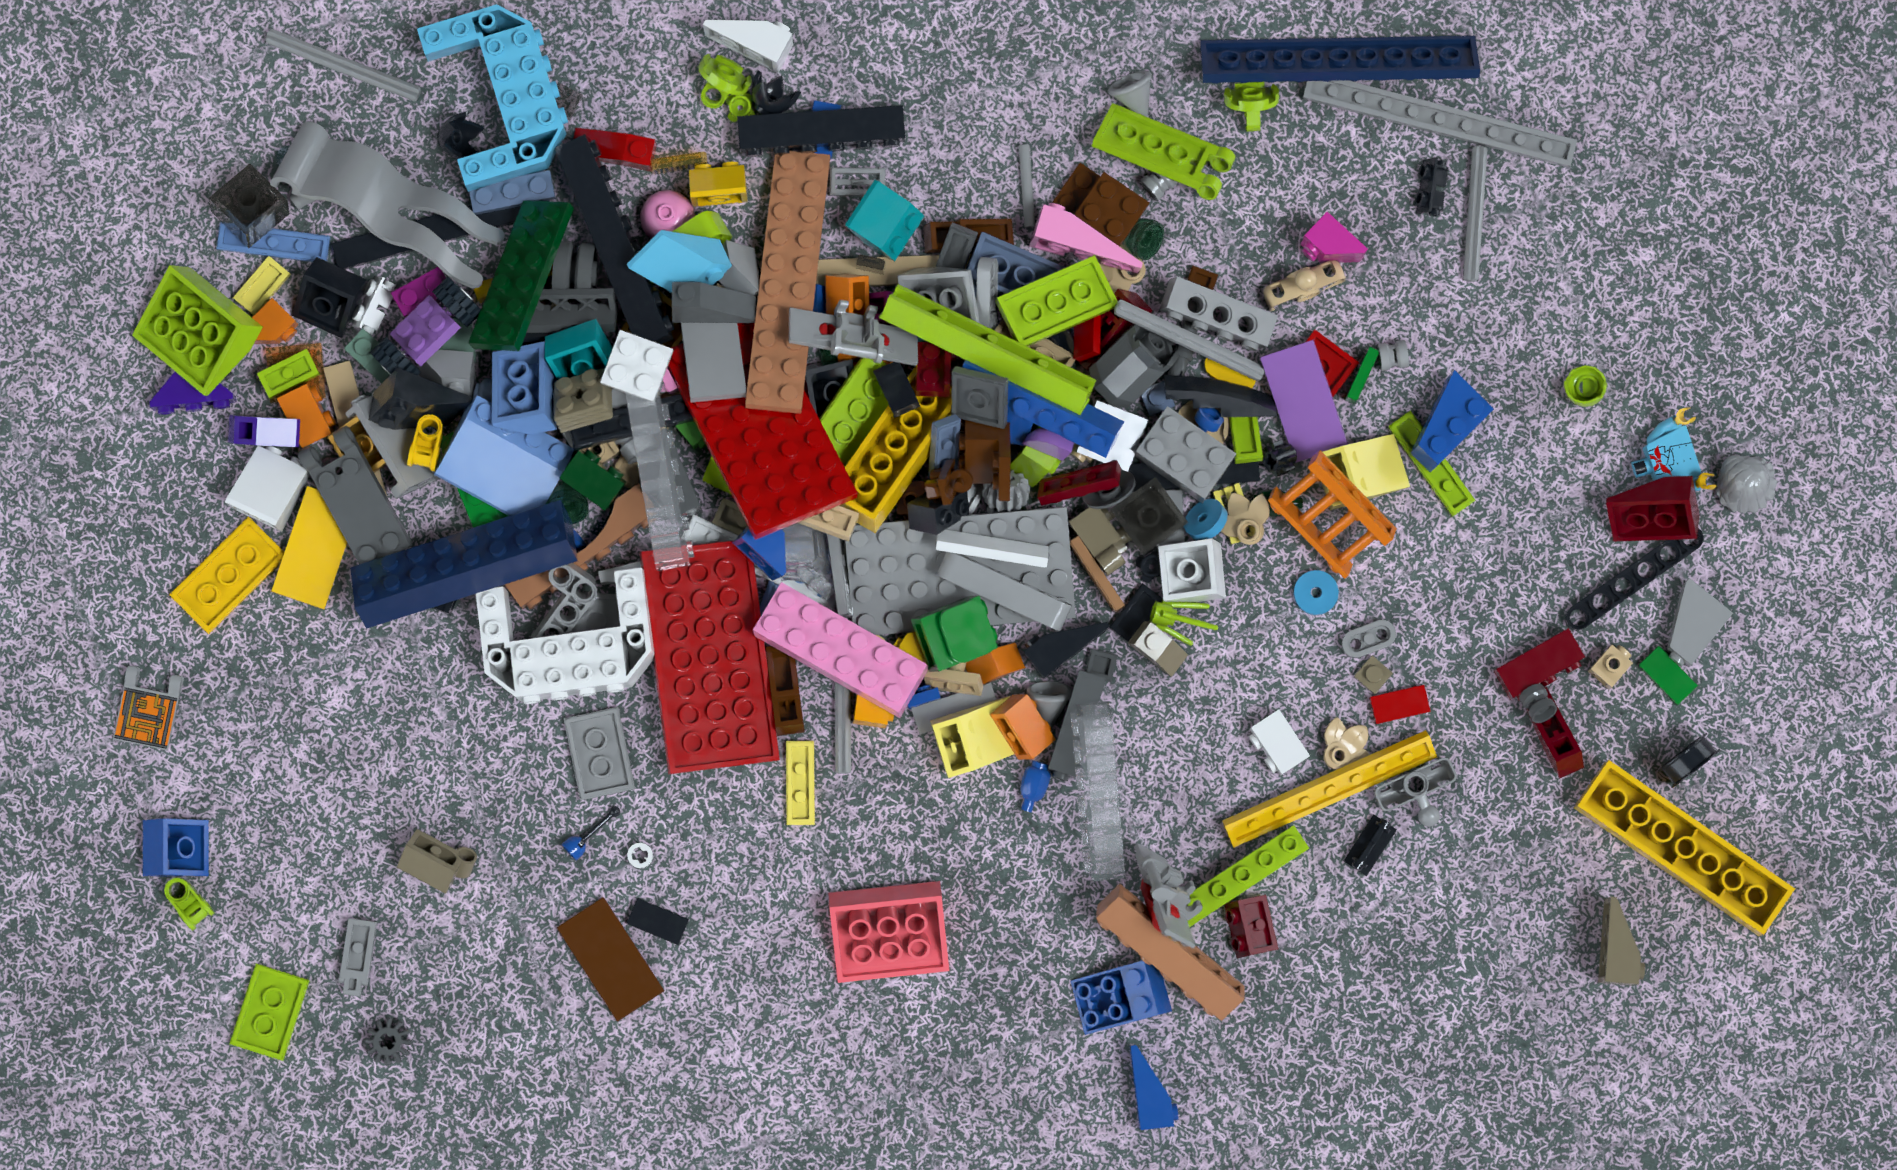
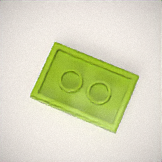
(269, 1012)

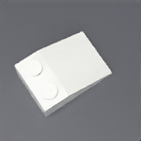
(756, 40)

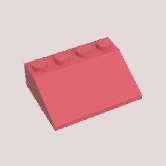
(888, 931)

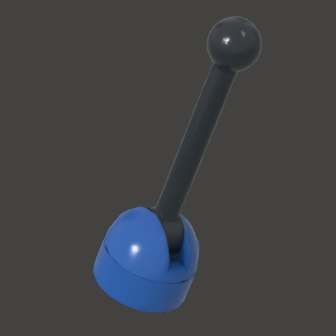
(576, 845)

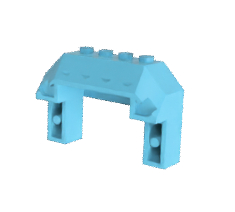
(519, 85)

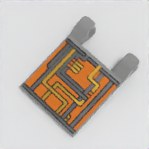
(146, 714)

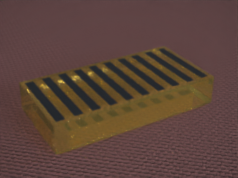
(678, 162)

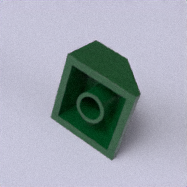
(593, 478)

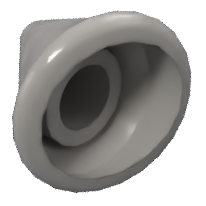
(1133, 91)
(1050, 699)

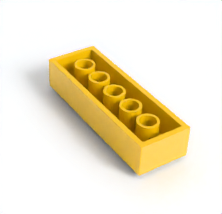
(892, 457)

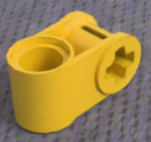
(426, 448)

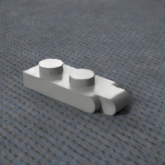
(357, 955)

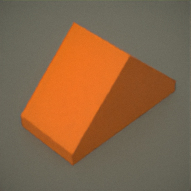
(997, 663)

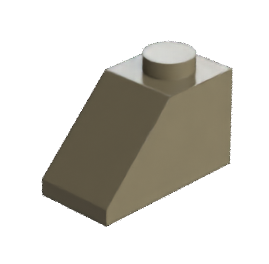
(1158, 648)

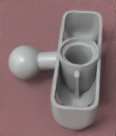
(1399, 791)

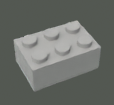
(1185, 454)

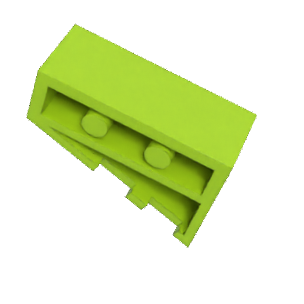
(1033, 463)

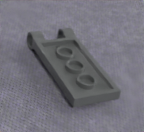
(356, 500)

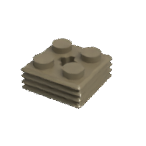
(581, 400)

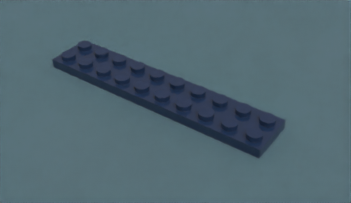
(1339, 59)

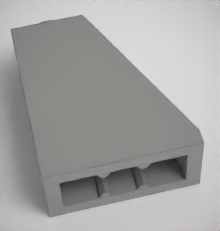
(1694, 623)

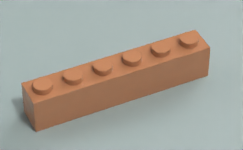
(1185, 966)

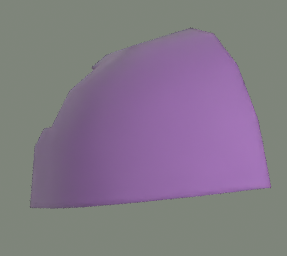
(1049, 443)

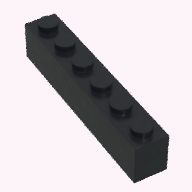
(821, 129)

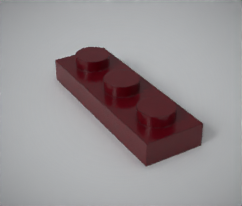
(1079, 483)

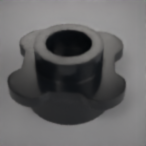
(1143, 564)

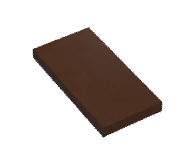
(610, 959)

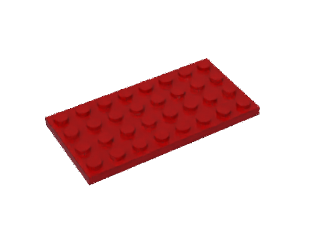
(771, 460)
(709, 661)

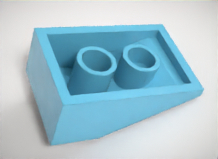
(681, 258)

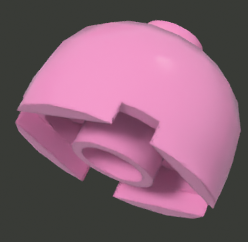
(665, 211)

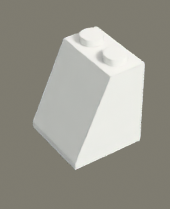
(268, 487)

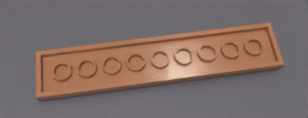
(787, 280)

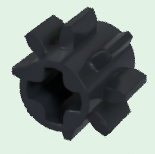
(1279, 458)

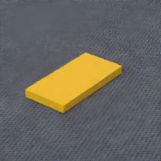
(311, 553)
(228, 575)

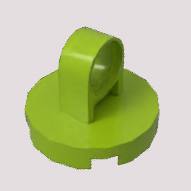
(724, 76)
(1251, 99)

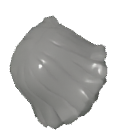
(1746, 483)

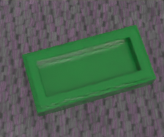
(1362, 375)
(1667, 675)

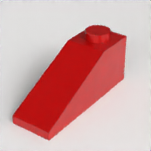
(622, 148)

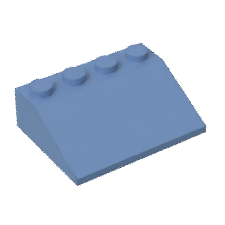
(500, 464)

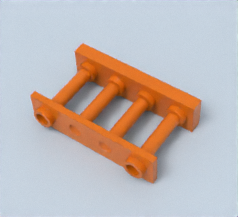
(1342, 490)

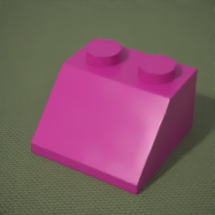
(1332, 241)

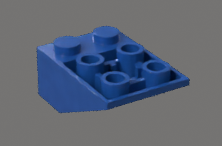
(1120, 996)

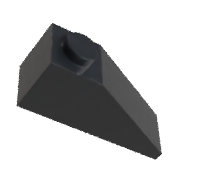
(1057, 648)

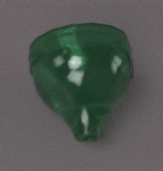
(1145, 238)
(573, 501)

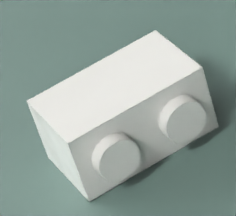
(1278, 742)

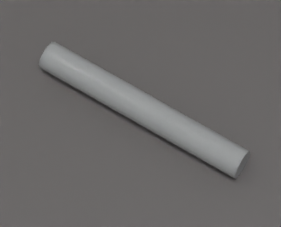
(1026, 185)

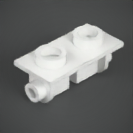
(367, 313)

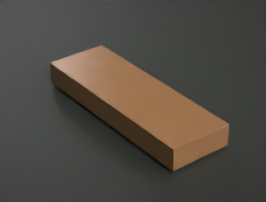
(1096, 574)

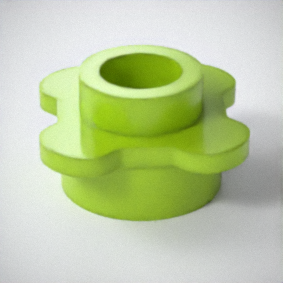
(735, 101)

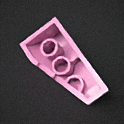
(1065, 233)

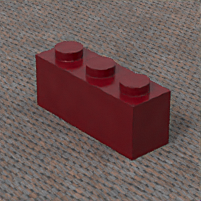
(1540, 664)

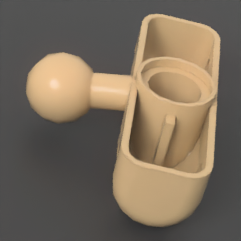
(1304, 283)

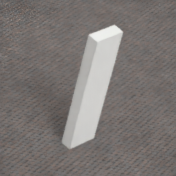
(992, 548)

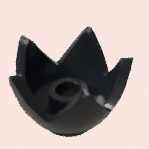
(770, 96)
(456, 135)

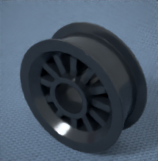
(1689, 760)

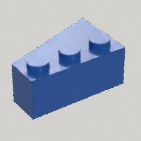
(1452, 419)

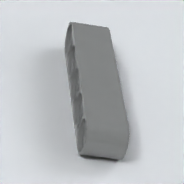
(1004, 590)

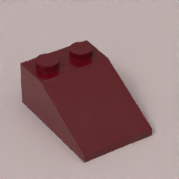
(1655, 511)

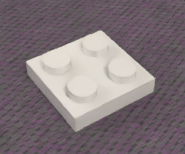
(636, 366)

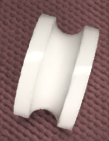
(636, 863)

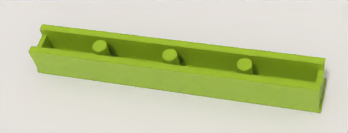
(988, 349)

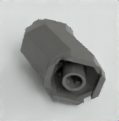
(1131, 365)

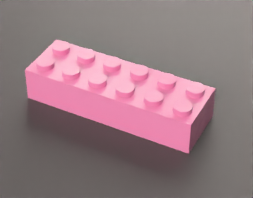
(840, 650)

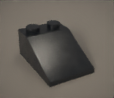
(408, 397)

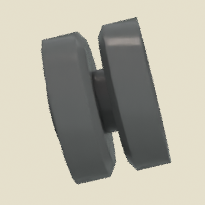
(571, 271)

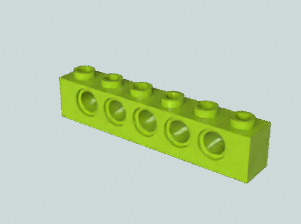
(1247, 872)

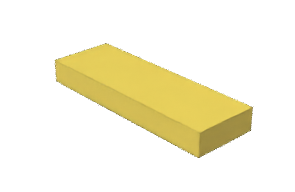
(800, 783)

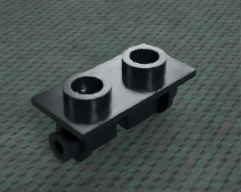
(1431, 174)
(1370, 845)

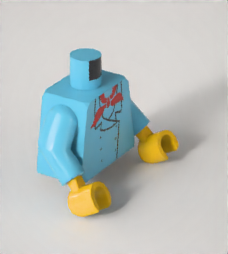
(1671, 453)

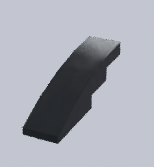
(1231, 398)

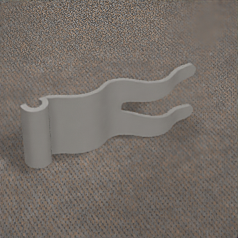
(374, 193)

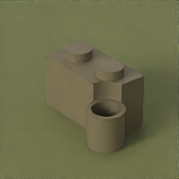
(1101, 538)
(436, 861)

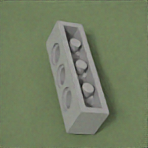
(1259, 321)

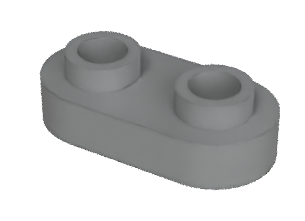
(1367, 637)

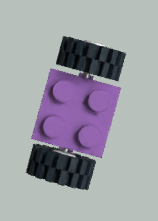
(426, 328)

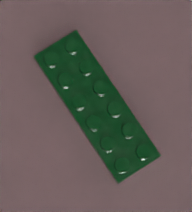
(521, 275)

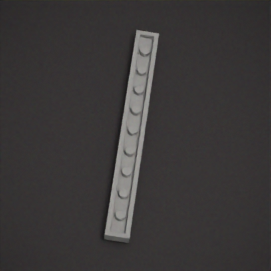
(1443, 120)

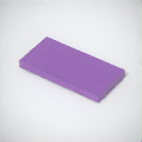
(1304, 399)

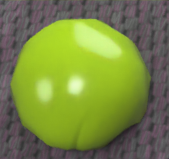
(1593, 386)

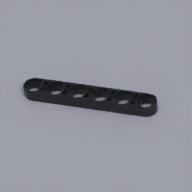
(1636, 581)

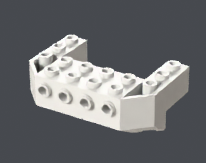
(572, 661)

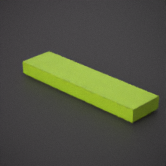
(1442, 478)

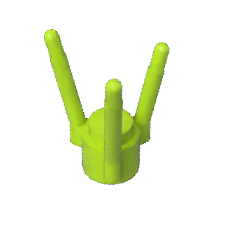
(1164, 615)

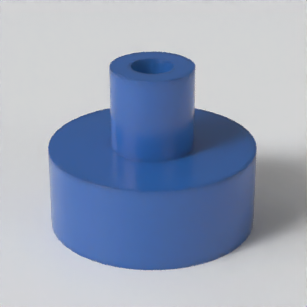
(1208, 419)

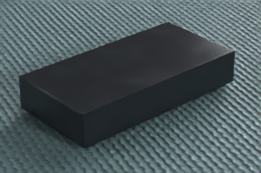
(896, 388)
(1135, 612)
(657, 921)

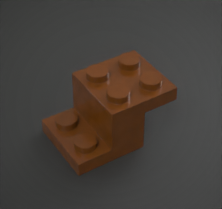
(1102, 203)
(986, 455)

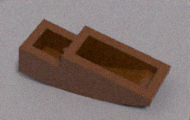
(936, 232)
(785, 692)

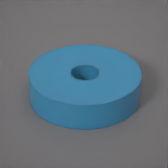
(1206, 519)
(1319, 580)

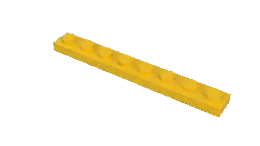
(1329, 788)

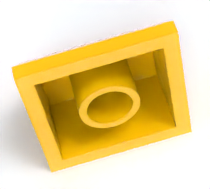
(718, 184)

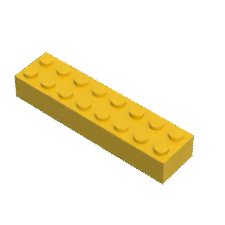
(1684, 848)

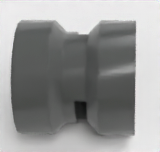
(1539, 705)

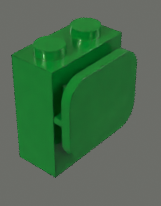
(955, 633)

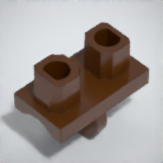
(946, 482)

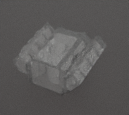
(808, 558)

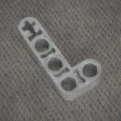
(571, 597)

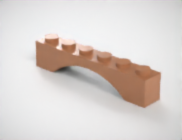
(626, 517)

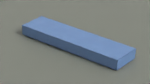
(278, 244)

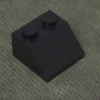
(328, 297)
(824, 381)

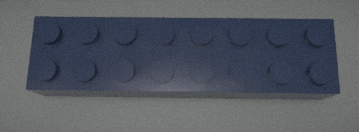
(463, 564)

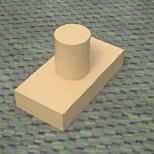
(955, 680)

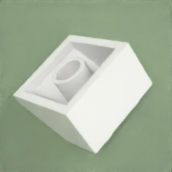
(1192, 571)

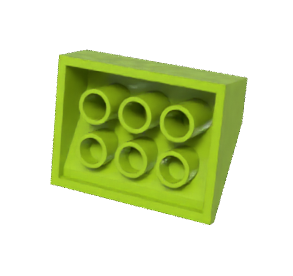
(196, 328)

